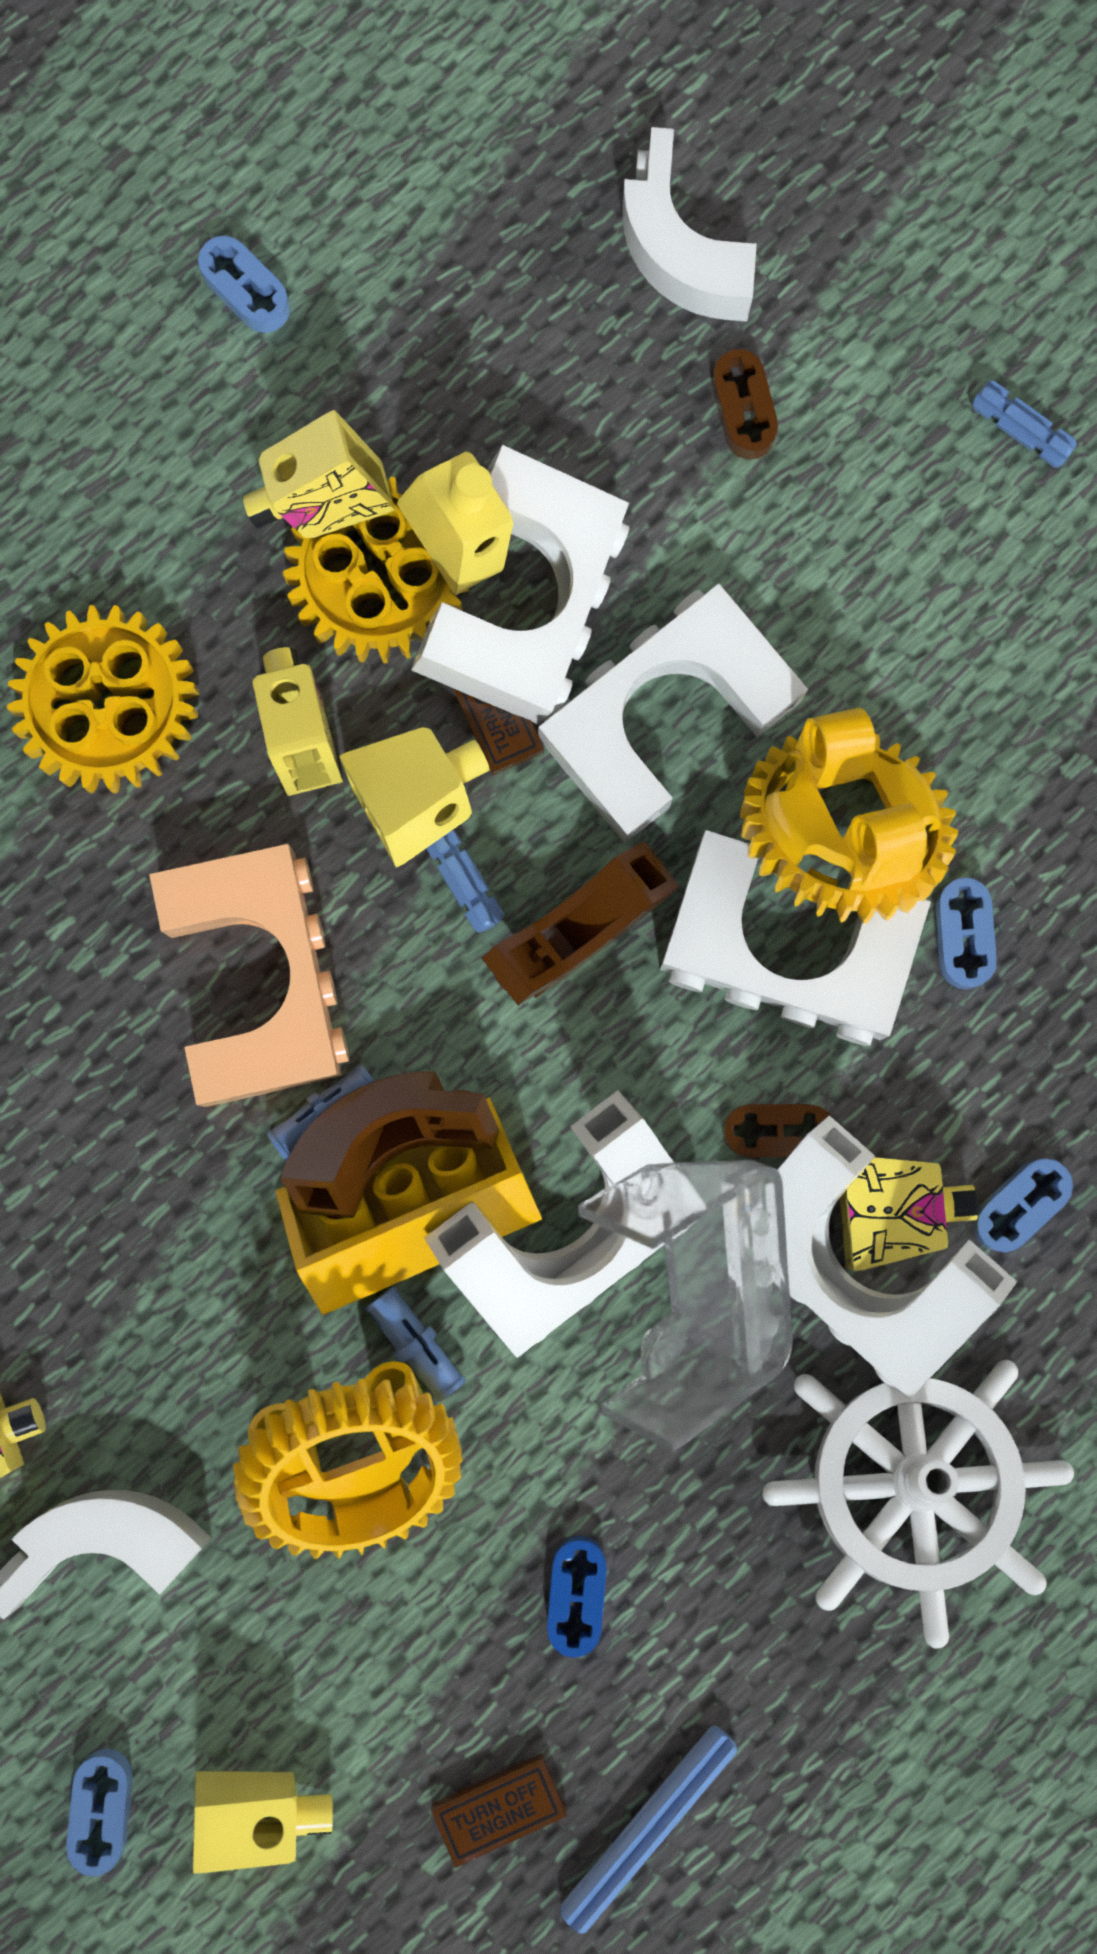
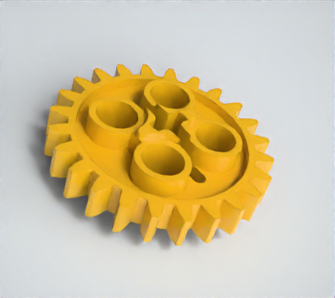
(334, 596)
(101, 649)

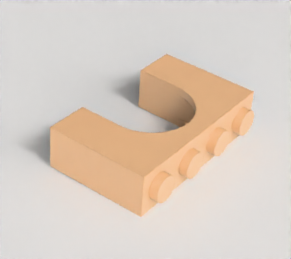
(298, 1042)

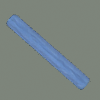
(648, 1829)

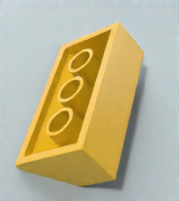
(400, 1206)

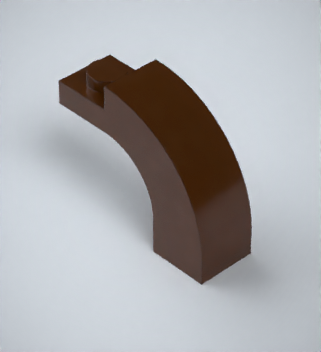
(581, 925)
(373, 1125)

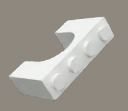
(577, 534)
(706, 641)
(711, 950)
(532, 1292)
(898, 1333)

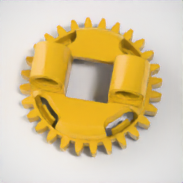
(889, 852)
(367, 1494)

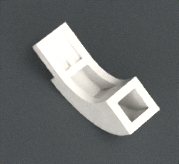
(682, 265)
(119, 1523)

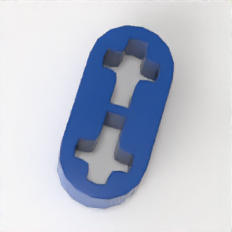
(562, 1595)

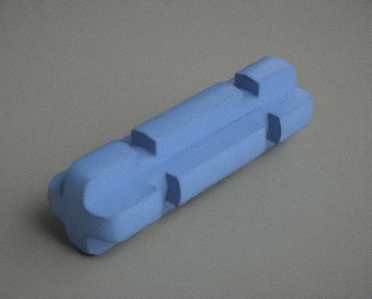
(1024, 424)
(466, 882)

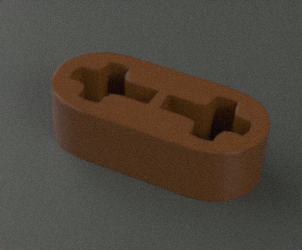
(732, 407)
(770, 1115)

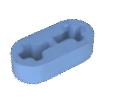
(252, 275)
(979, 932)
(1032, 1215)
(85, 1811)

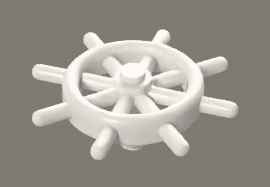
(919, 1486)

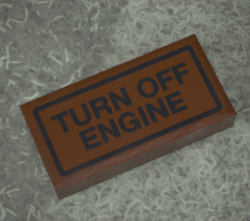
(500, 734)
(498, 1810)

